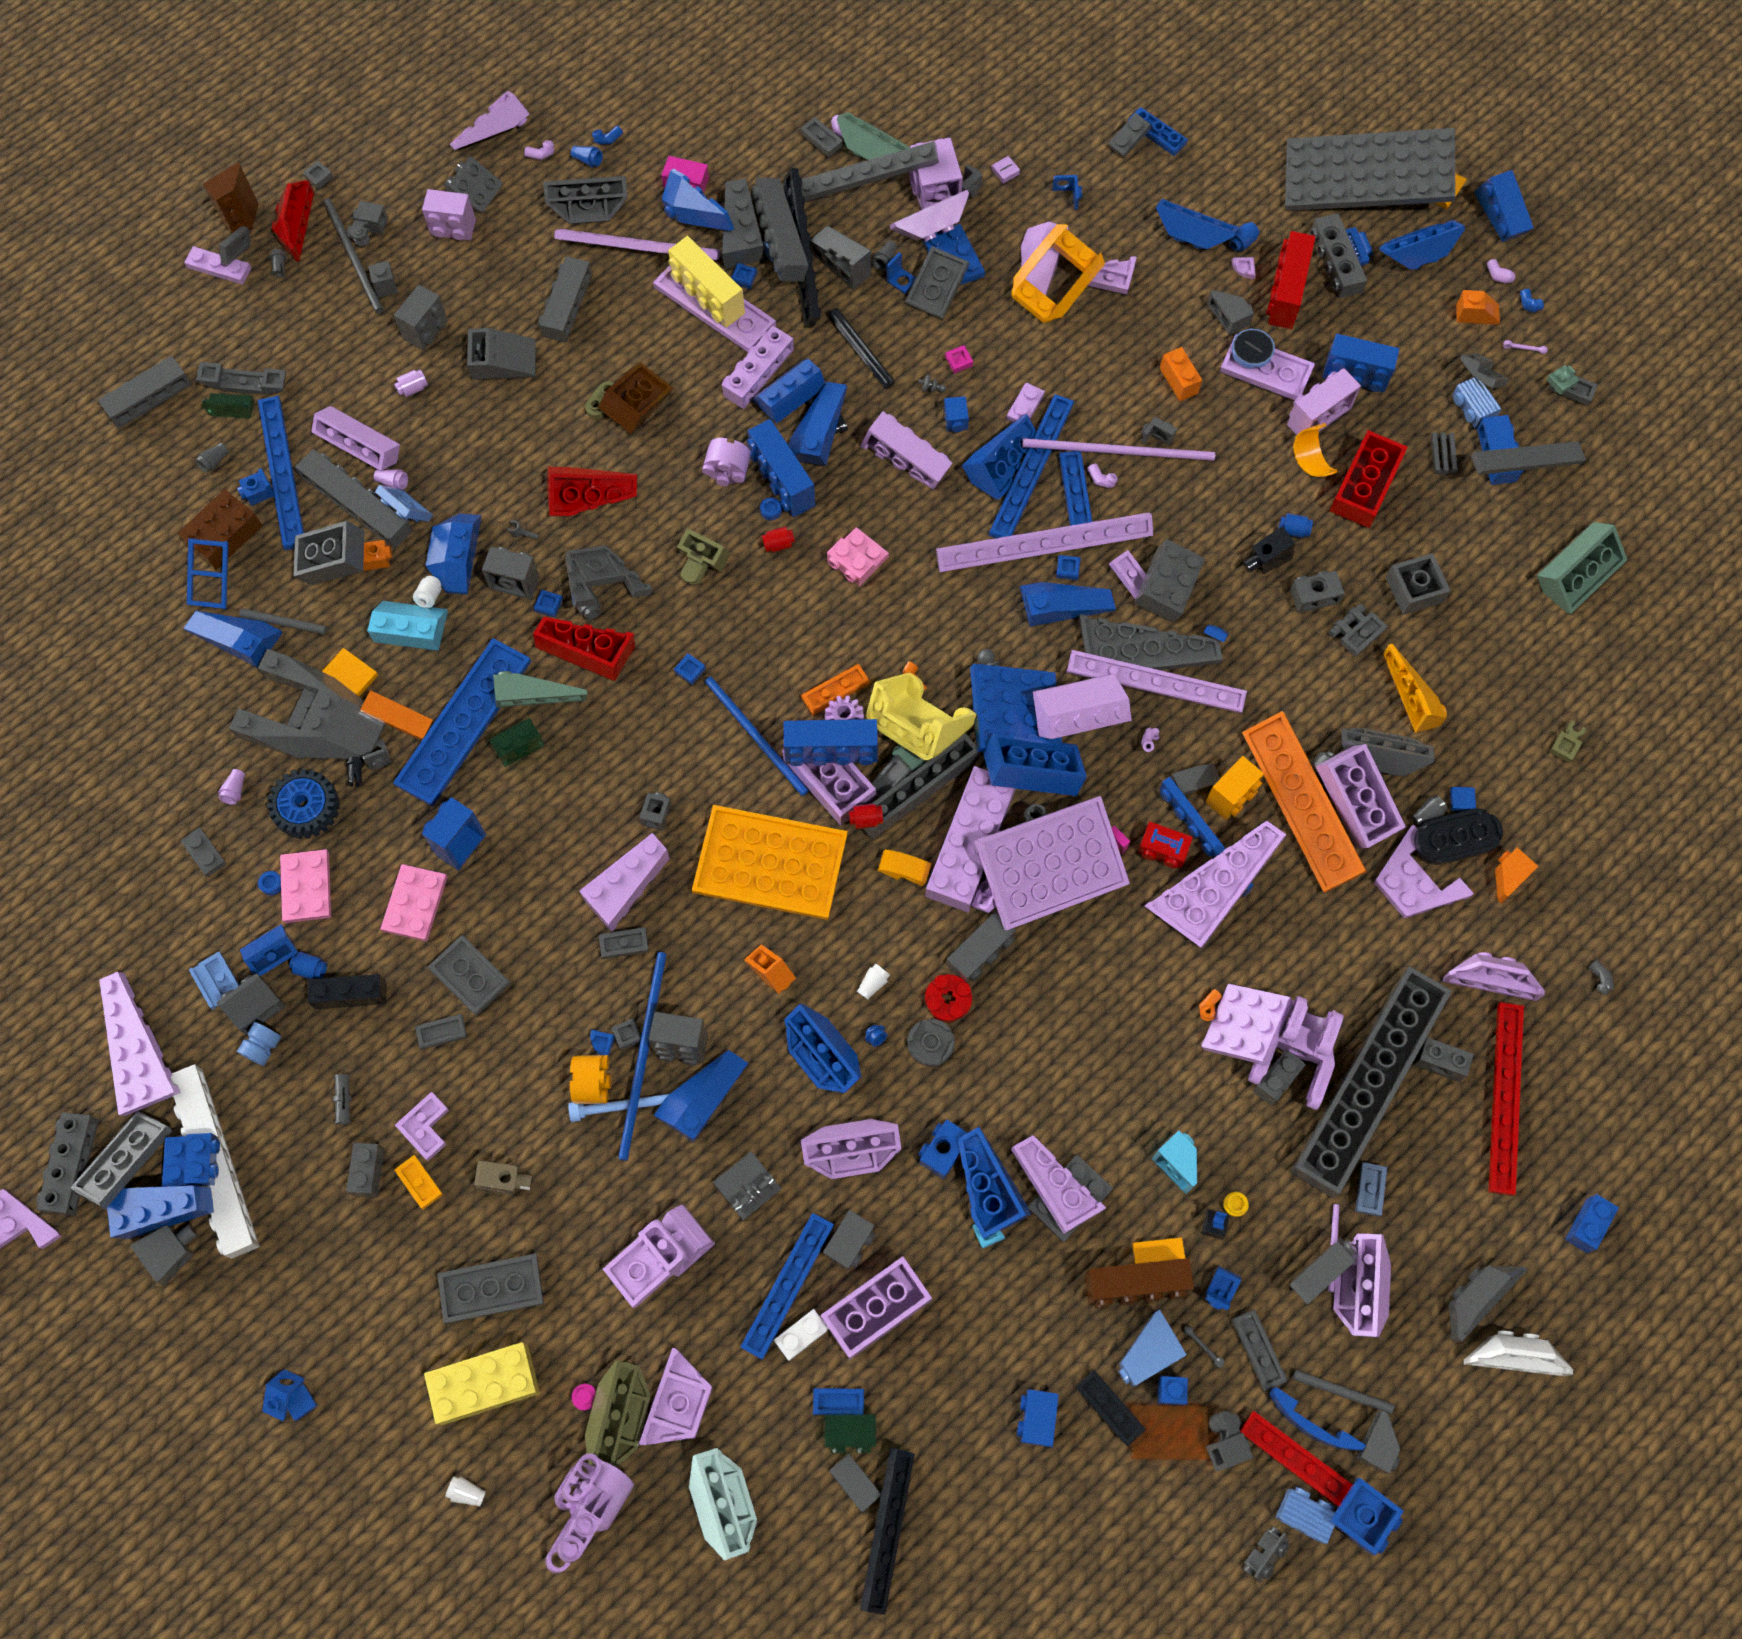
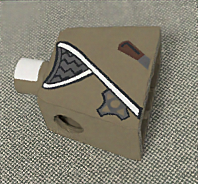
(489, 1176)

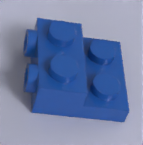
(190, 1160)
(1367, 1517)

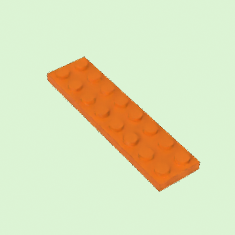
(1304, 802)

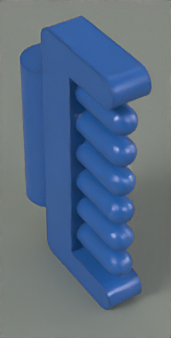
(1360, 245)

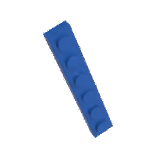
(1196, 825)
(787, 1286)

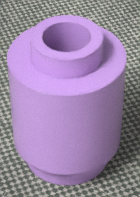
(410, 383)

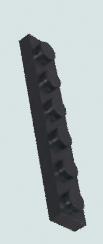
(887, 1532)

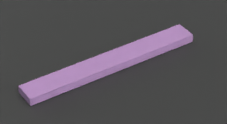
(624, 242)
(1158, 681)

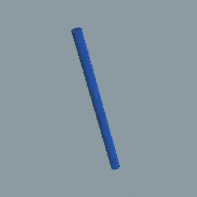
(758, 738)

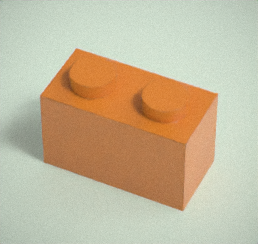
(1180, 374)

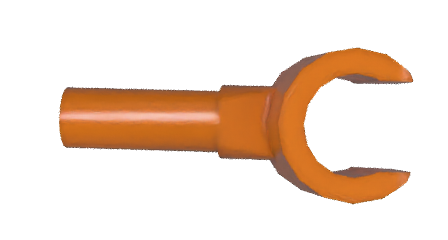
(912, 668)

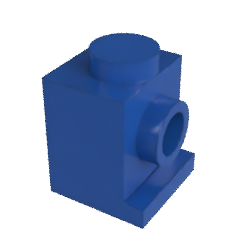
(255, 488)

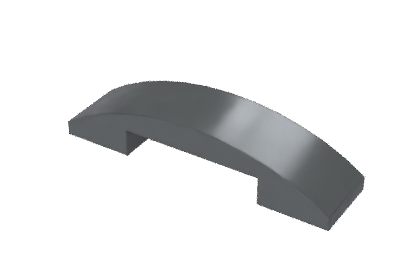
(241, 381)

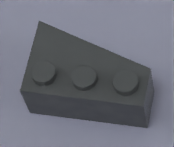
(842, 256)

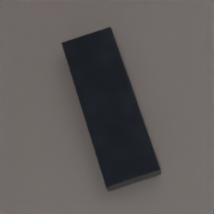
(1111, 1408)

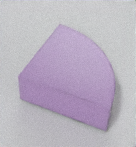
(1244, 267)

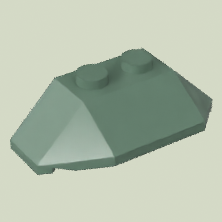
(866, 139)

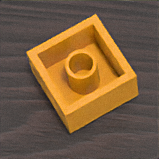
(1235, 788)

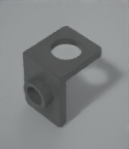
(378, 758)

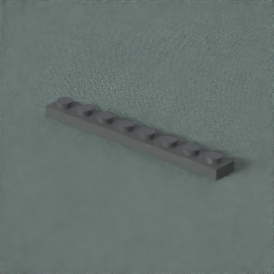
(869, 171)

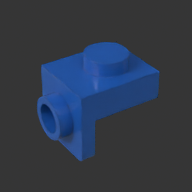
(1222, 1288)

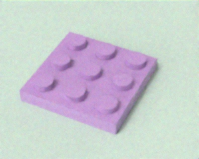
(1247, 1024)

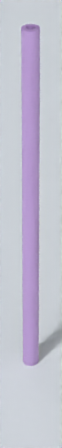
(1118, 449)

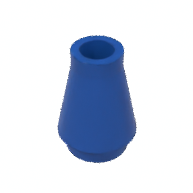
(589, 155)

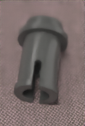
(278, 262)

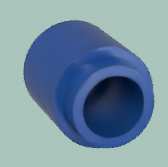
(1244, 237)
(1296, 525)
(308, 966)

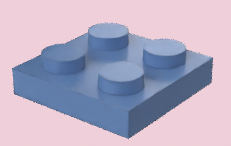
(405, 505)

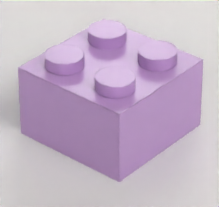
(449, 214)

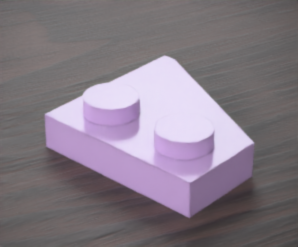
(1115, 276)

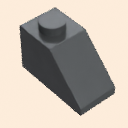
(1230, 311)
(1381, 1445)

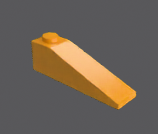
(1418, 698)

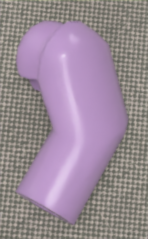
(1500, 274)

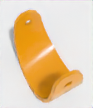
(1309, 454)

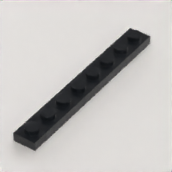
(807, 288)

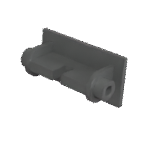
(1263, 1563)

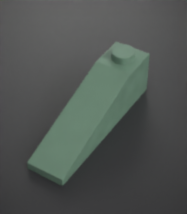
(526, 690)

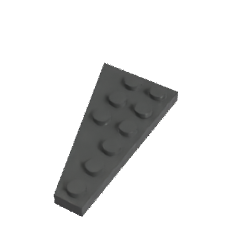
(1147, 645)

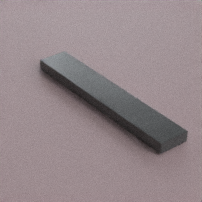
(1528, 458)

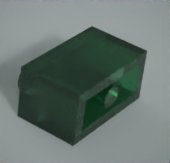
(850, 1432)

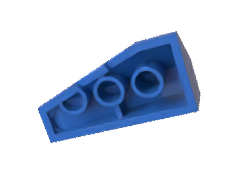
(691, 206)
(817, 429)
(996, 462)
(1060, 602)
(697, 1099)

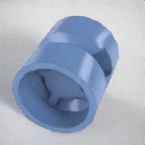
(259, 1043)

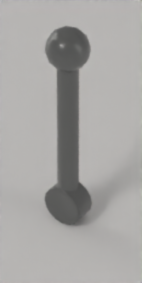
(1218, 1361)

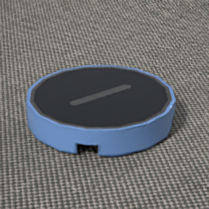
(1253, 348)

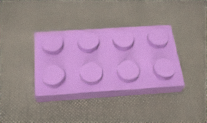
(1282, 375)

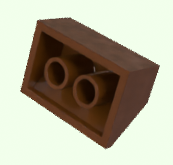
(233, 198)

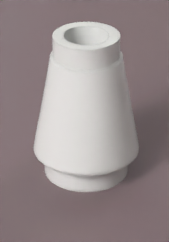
(873, 981)
(464, 1492)

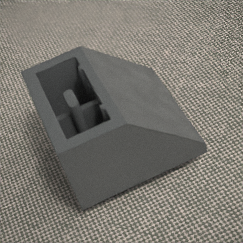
(250, 1003)

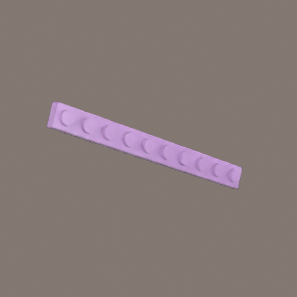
(1044, 542)

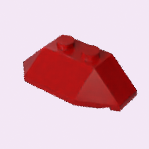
(293, 216)

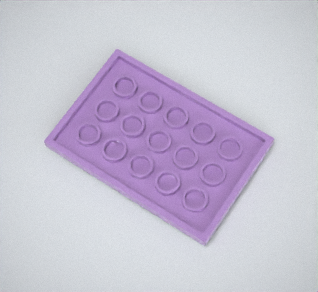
(1052, 862)

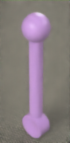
(1508, 344)

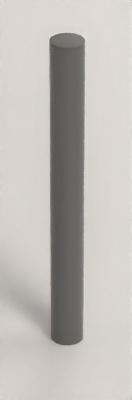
(283, 621)
(1343, 1391)

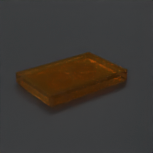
(1171, 1433)

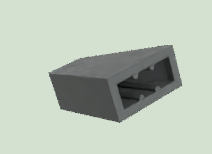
(1324, 1270)

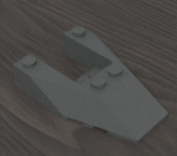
(323, 722)

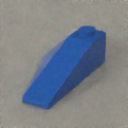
(238, 636)
(991, 1190)

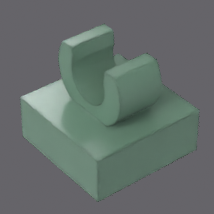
(1563, 379)

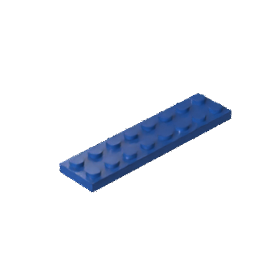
(459, 725)

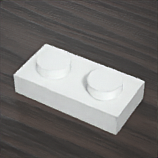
(801, 1335)

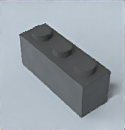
(980, 949)

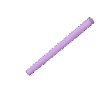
(1334, 1235)

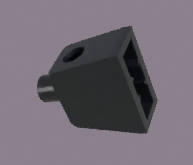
(1271, 552)

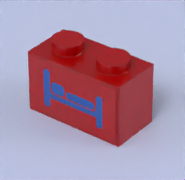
(1165, 845)

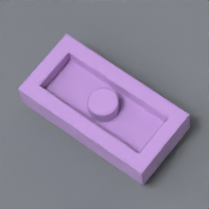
(1026, 402)
(1129, 572)

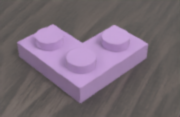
(418, 1123)

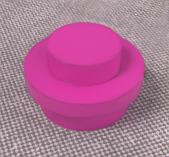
(583, 1396)

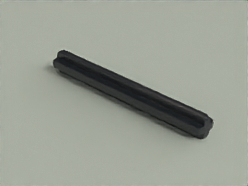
(861, 348)

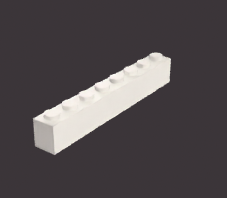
(230, 1212)

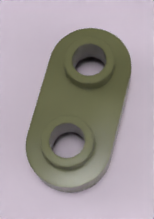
(595, 412)

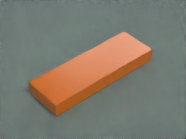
(840, 685)
(396, 715)

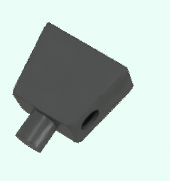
(165, 1251)

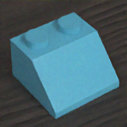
(1179, 1160)

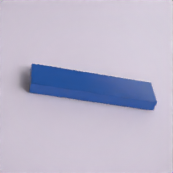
(1075, 488)

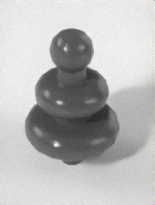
(926, 383)

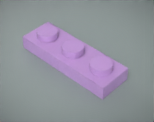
(210, 263)

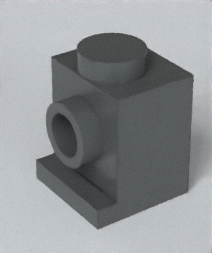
(655, 802)

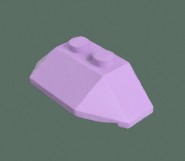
(932, 219)
(1497, 976)
(851, 1148)
(1364, 1288)

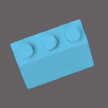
(407, 625)

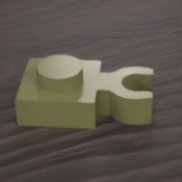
(1567, 743)

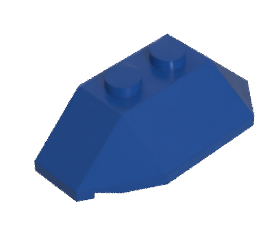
(1194, 226)
(1424, 245)
(453, 552)
(821, 1050)

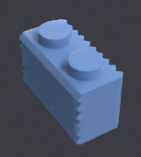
(1475, 401)
(1306, 1515)

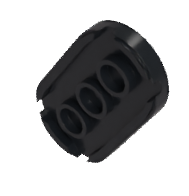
(1458, 836)

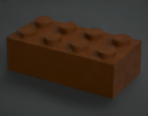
(1139, 1281)

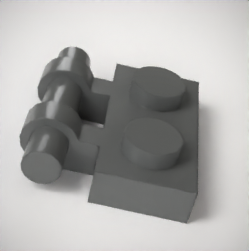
(1363, 634)

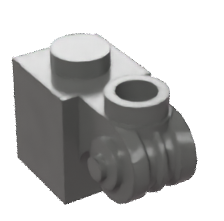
(367, 218)
(1232, 1445)

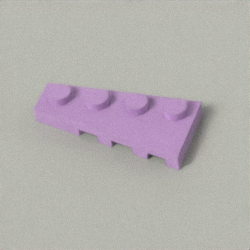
(1061, 1193)

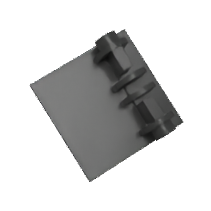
(747, 1185)

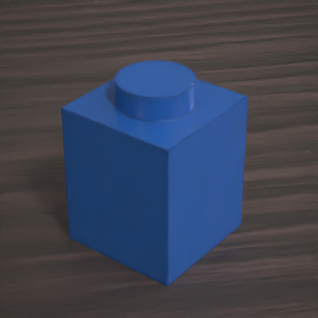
(956, 414)
(1172, 1391)

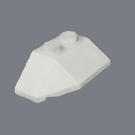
(1519, 1354)

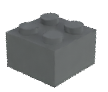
(421, 317)
(511, 572)
(1417, 584)

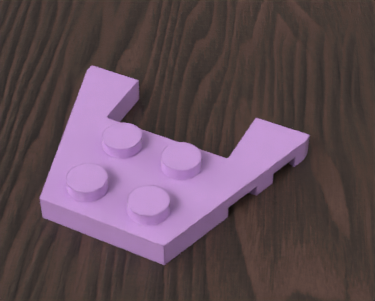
(1410, 887)
(18, 1218)

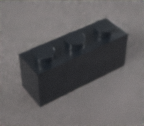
(347, 991)

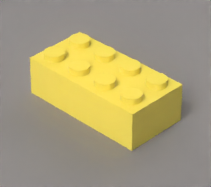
(706, 282)
(481, 1383)

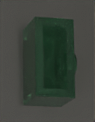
(517, 742)

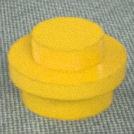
(1236, 1204)

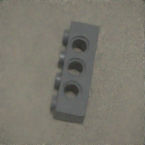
(1338, 256)

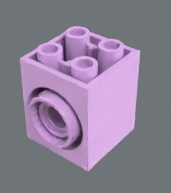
(939, 180)

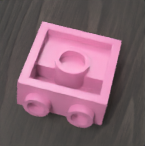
(856, 556)

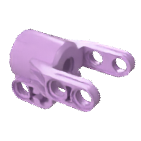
(1310, 1040)
(591, 1506)

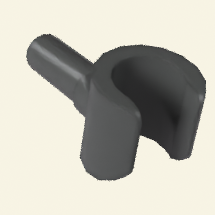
(518, 531)

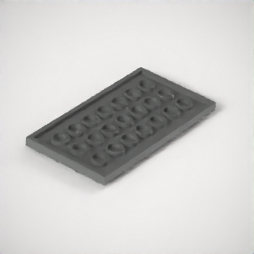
(1370, 169)

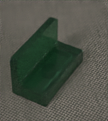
(229, 405)

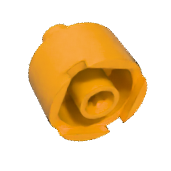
(590, 1079)

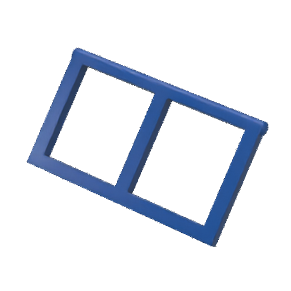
(191, 572)

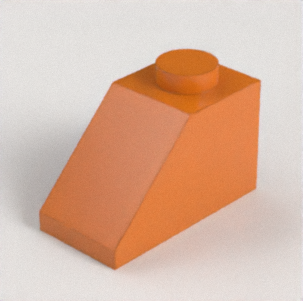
(1477, 308)
(1512, 872)
(770, 968)

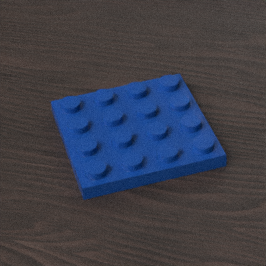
(1006, 701)

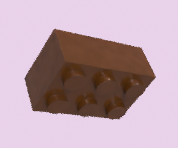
(221, 521)

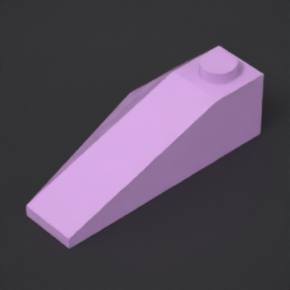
(1044, 271)

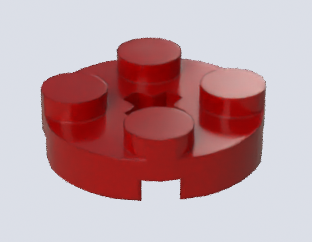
(955, 1009)

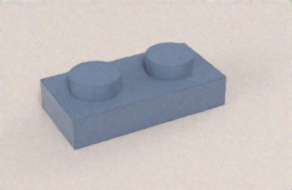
(1371, 1189)

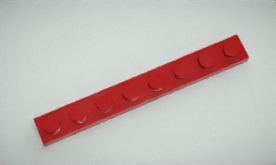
(1506, 1099)

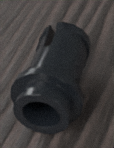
(354, 768)

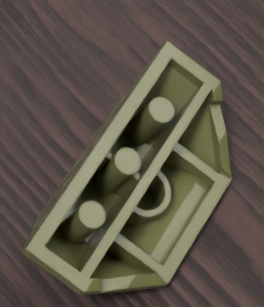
(617, 1414)

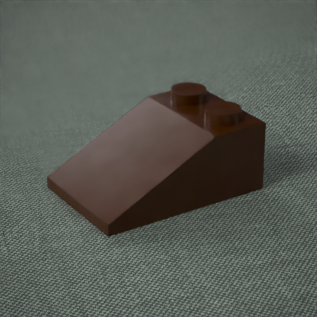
(634, 397)

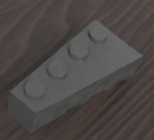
(744, 242)

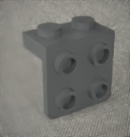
(474, 181)

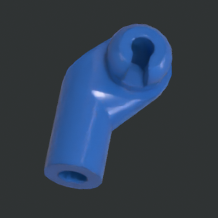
(607, 138)
(1530, 304)

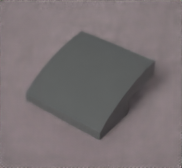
(1481, 369)

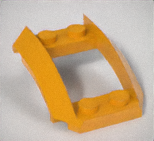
(1073, 251)

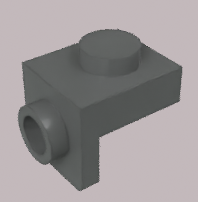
(972, 181)
(1160, 430)

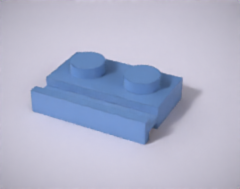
(214, 978)

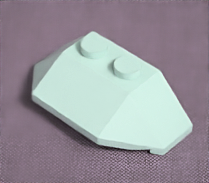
(722, 1503)

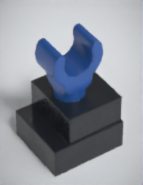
(1215, 1224)

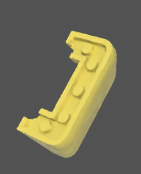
(912, 720)

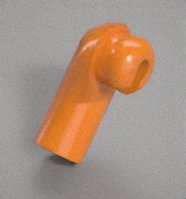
(1207, 1006)

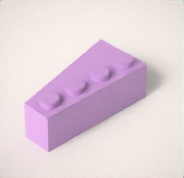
(624, 881)

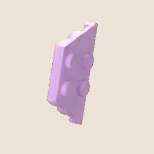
(677, 1404)

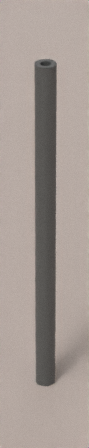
(353, 256)

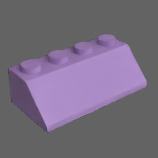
(1081, 706)

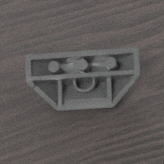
(586, 198)
(1390, 752)
(1479, 1297)

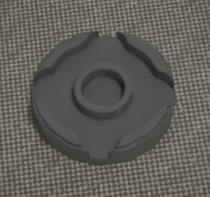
(931, 1042)

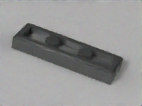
(1259, 1350)

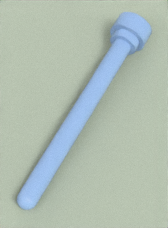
(578, 1111)

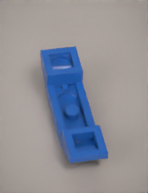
(1286, 1406)

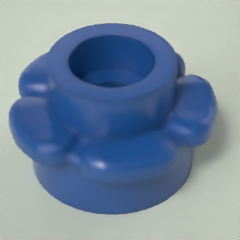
(875, 1035)

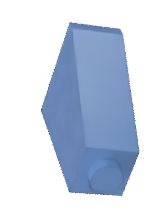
(1151, 1351)

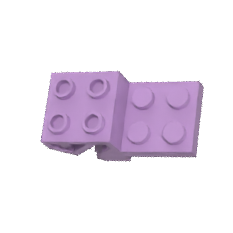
(657, 1254)

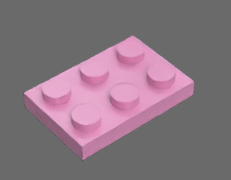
(305, 886)
(414, 903)

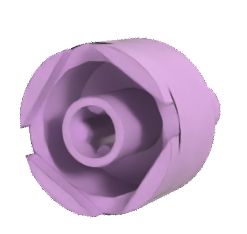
(726, 461)

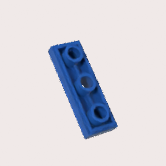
(1162, 134)

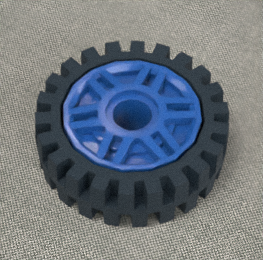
(294, 790)

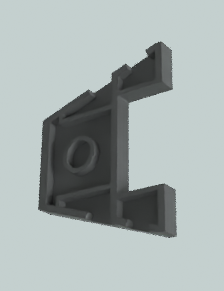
(599, 567)

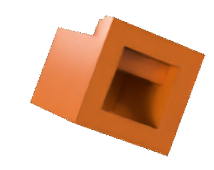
(376, 555)

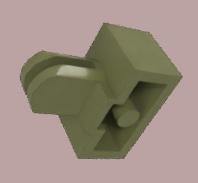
(701, 555)

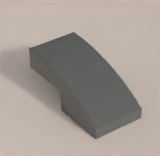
(1196, 778)

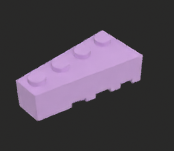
(906, 450)

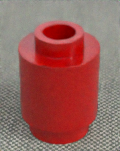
(778, 539)
(866, 816)

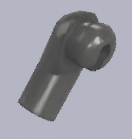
(1605, 977)

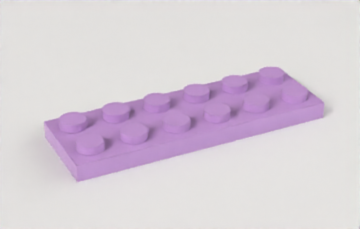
(743, 332)

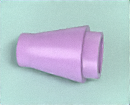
(392, 478)
(232, 788)

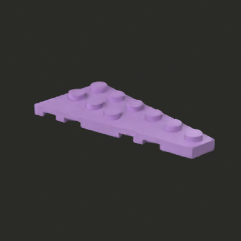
(1210, 892)
(134, 1052)

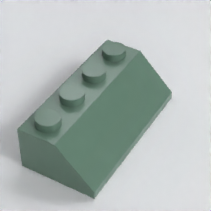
(1583, 566)

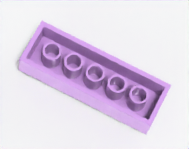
(959, 864)

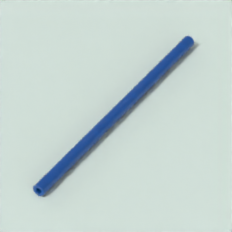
(642, 1058)

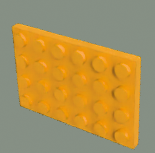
(770, 862)

